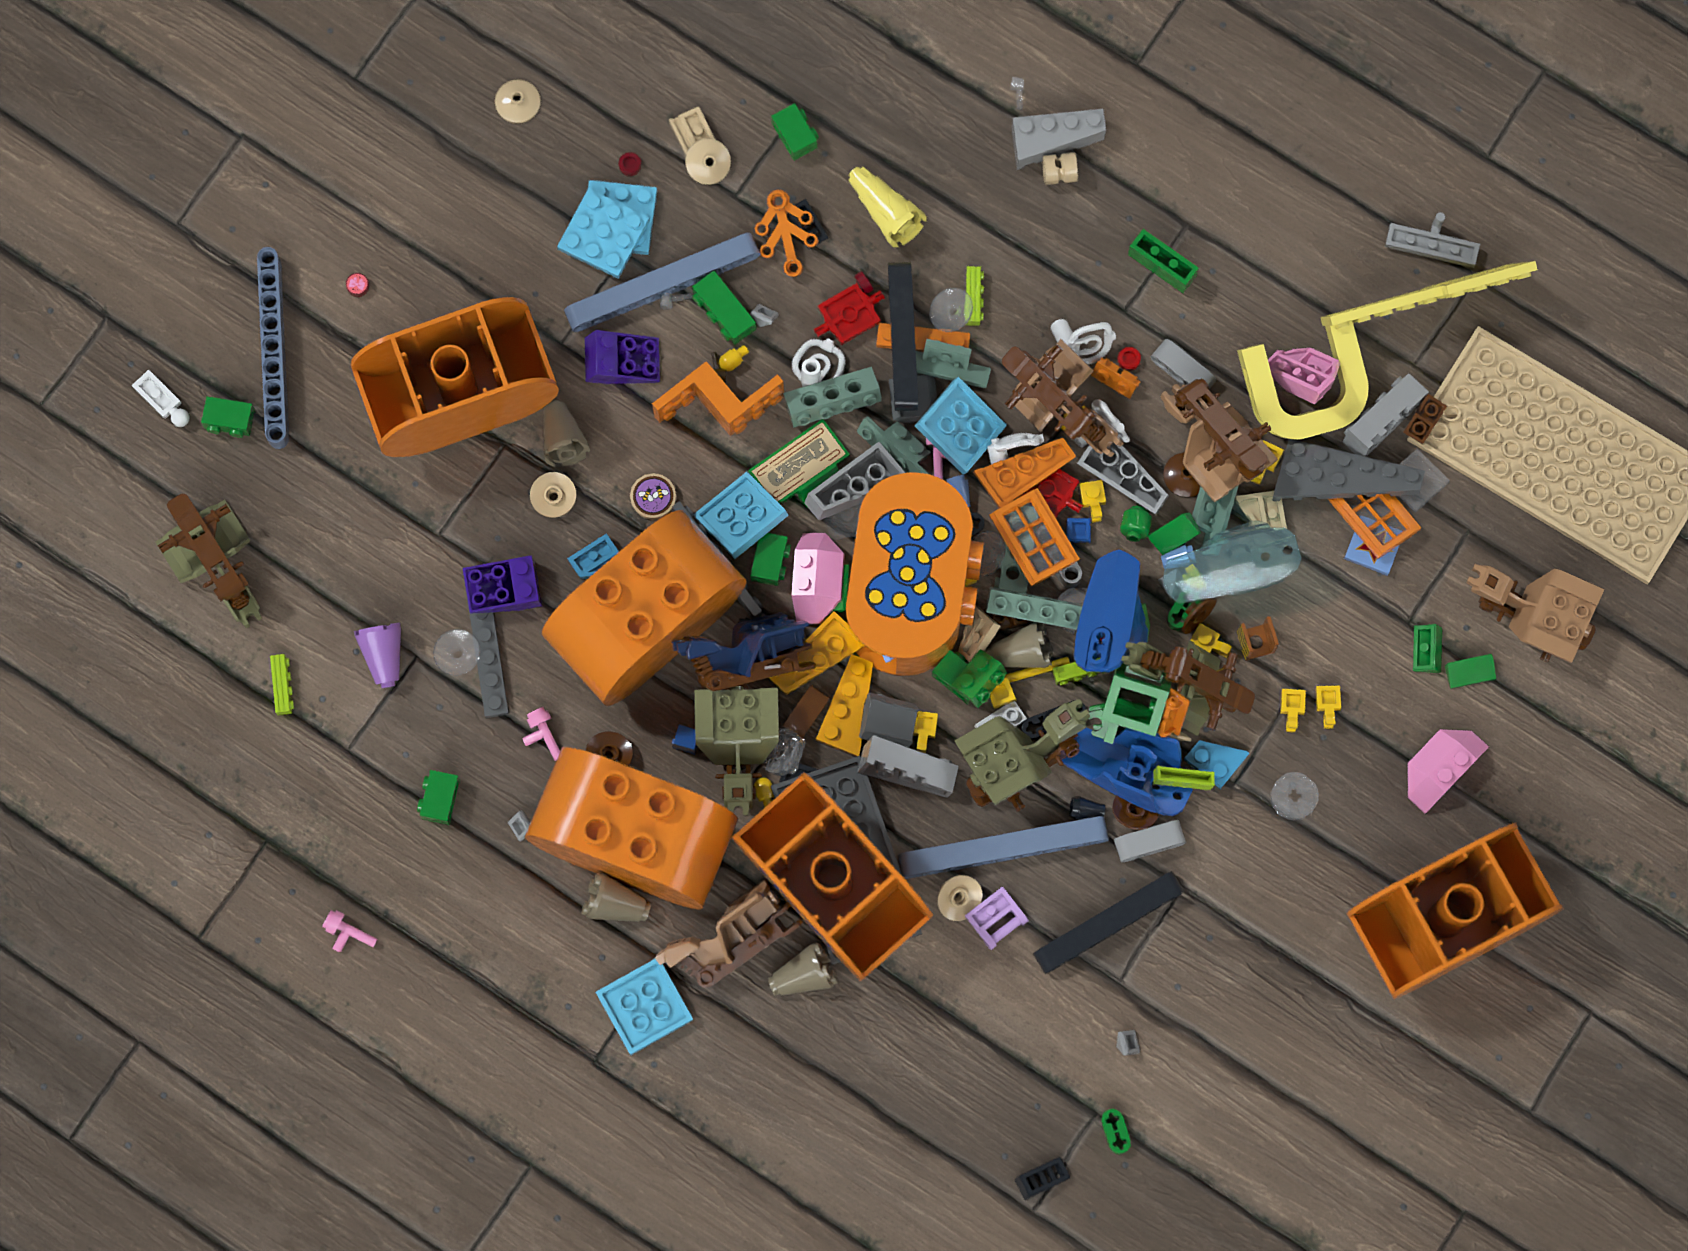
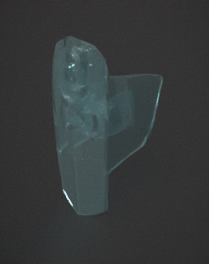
(1232, 563)

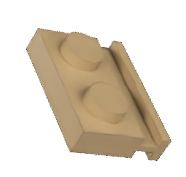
(690, 128)

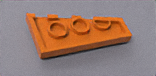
(1018, 474)

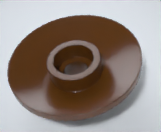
(1176, 481)
(1197, 614)
(612, 744)
(1124, 814)

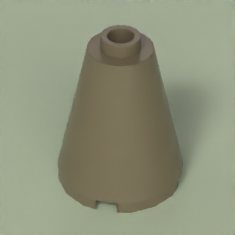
(562, 436)

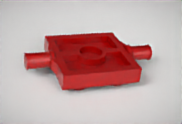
(849, 314)
(1058, 492)

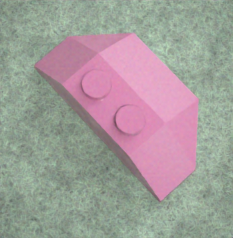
(1304, 372)
(817, 577)
(1441, 765)

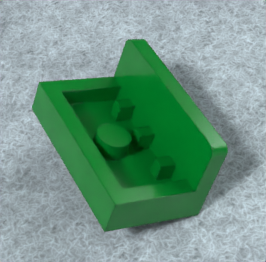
(980, 678)

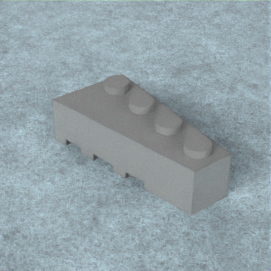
(1055, 134)
(1384, 416)
(1126, 476)
(852, 482)
(907, 767)

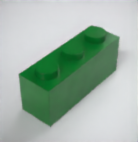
(1163, 261)
(723, 308)

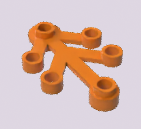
(785, 229)

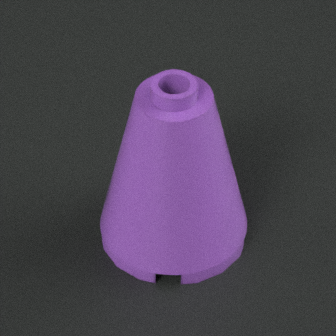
(381, 652)

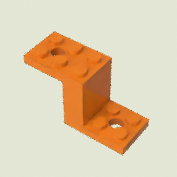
(718, 399)

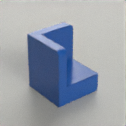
(685, 740)

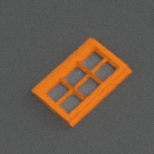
(1391, 524)
(1034, 537)

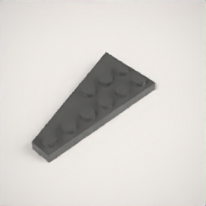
(1332, 474)

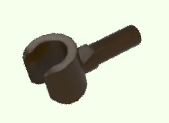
(722, 373)

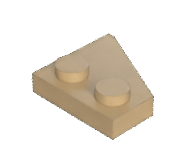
(1262, 508)
(978, 635)

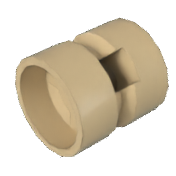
(1060, 168)

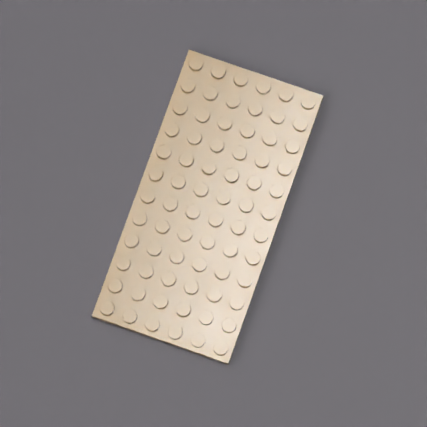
(1561, 455)

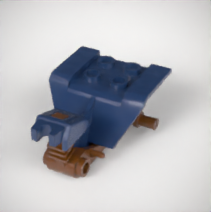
(758, 651)

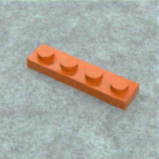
(921, 335)

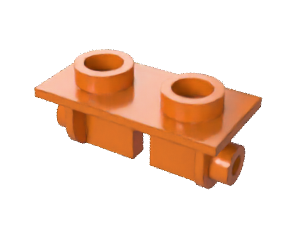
(1107, 373)
(1173, 714)

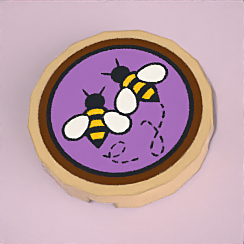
(653, 496)

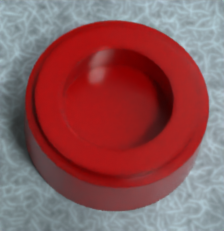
(1129, 358)

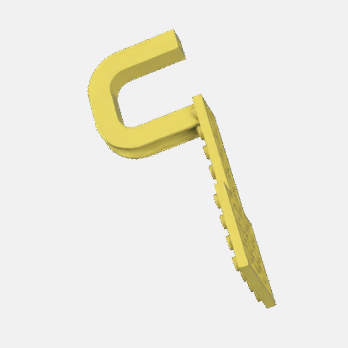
(1346, 350)

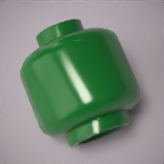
(1136, 523)

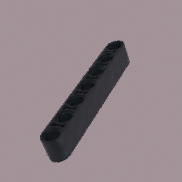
(902, 336)
(1108, 922)

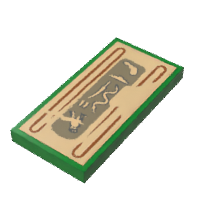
(799, 461)

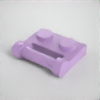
(990, 912)

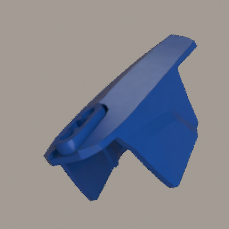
(1110, 612)
(1128, 768)

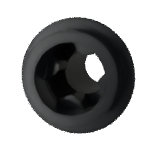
(1084, 808)

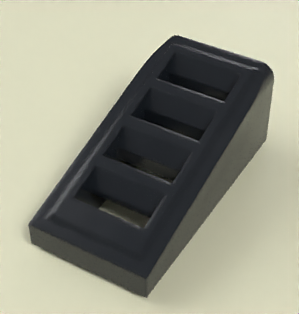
(818, 227)
(1024, 1187)

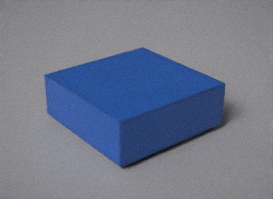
(1078, 530)

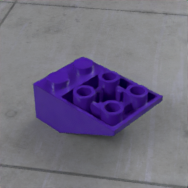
(621, 358)
(502, 586)

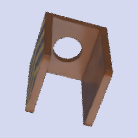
(1267, 635)

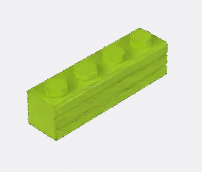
(974, 290)
(1071, 672)
(281, 686)
(1183, 778)

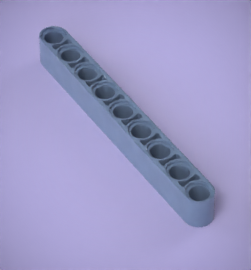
(661, 281)
(276, 357)
(1003, 847)

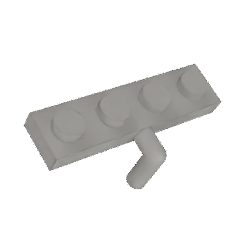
(1432, 243)

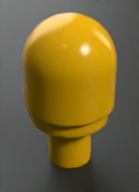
(732, 358)
(764, 791)

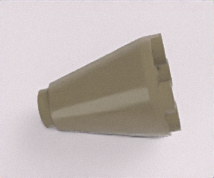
(1023, 648)
(614, 901)
(804, 973)

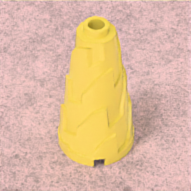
(890, 210)

